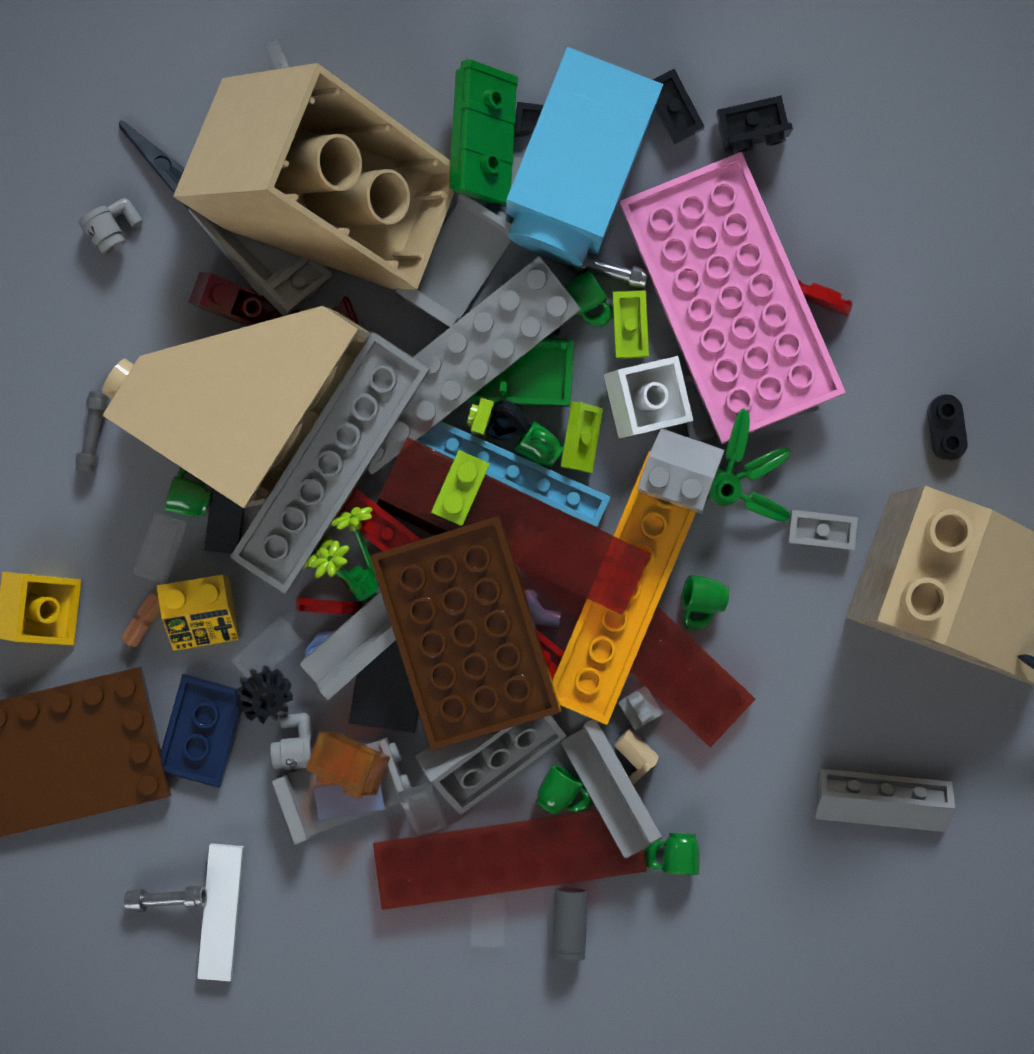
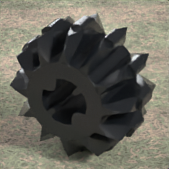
(251, 693)

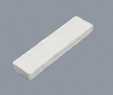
(220, 912)

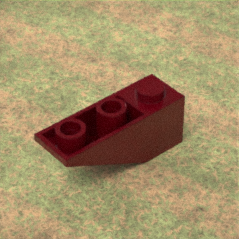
(231, 300)

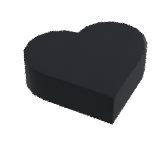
(507, 421)

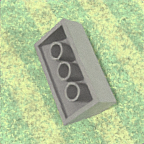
(480, 765)

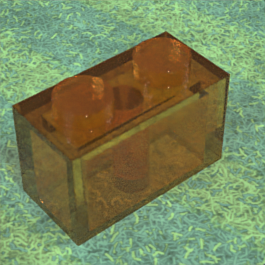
(348, 764)

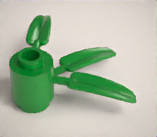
(753, 470)

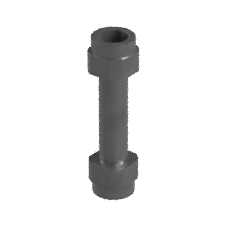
(636, 277)
(87, 460)
(191, 897)

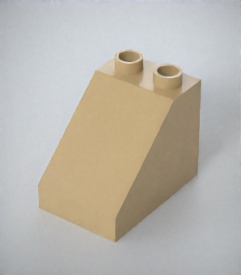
(318, 175)
(237, 399)
(951, 580)

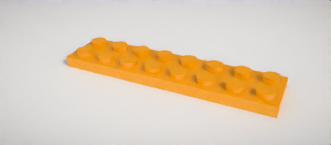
(605, 641)

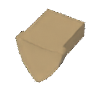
(638, 753)

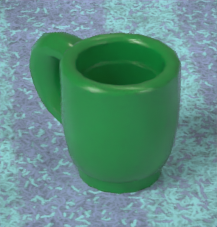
(588, 295)
(539, 446)
(187, 497)
(702, 596)
(559, 791)
(679, 856)

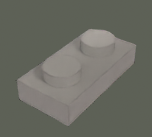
(822, 530)

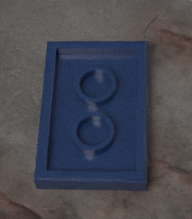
(201, 731)

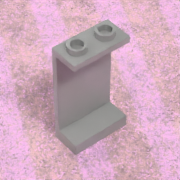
(460, 261)
(298, 798)

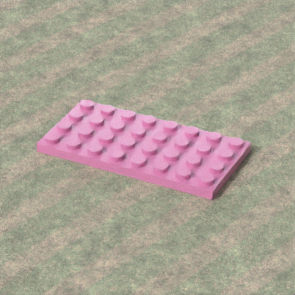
(731, 296)

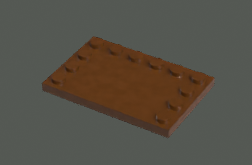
(465, 633)
(78, 752)

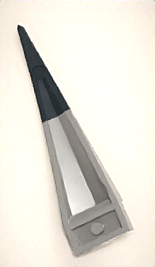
(271, 272)

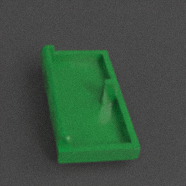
(483, 132)
(536, 378)

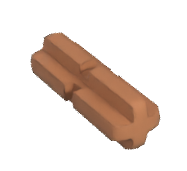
(139, 626)

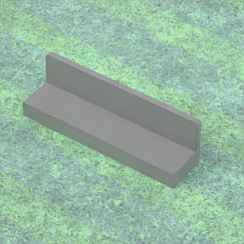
(350, 647)
(610, 789)
(884, 800)

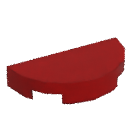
(826, 298)
(327, 606)

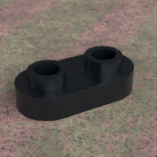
(944, 427)

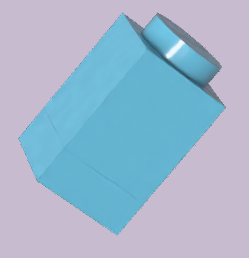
(580, 158)

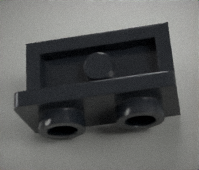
(753, 124)

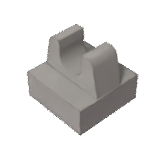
(640, 707)

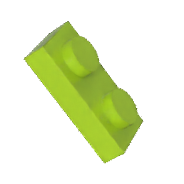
(630, 324)
(480, 417)
(581, 437)
(460, 488)

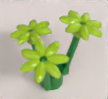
(358, 579)

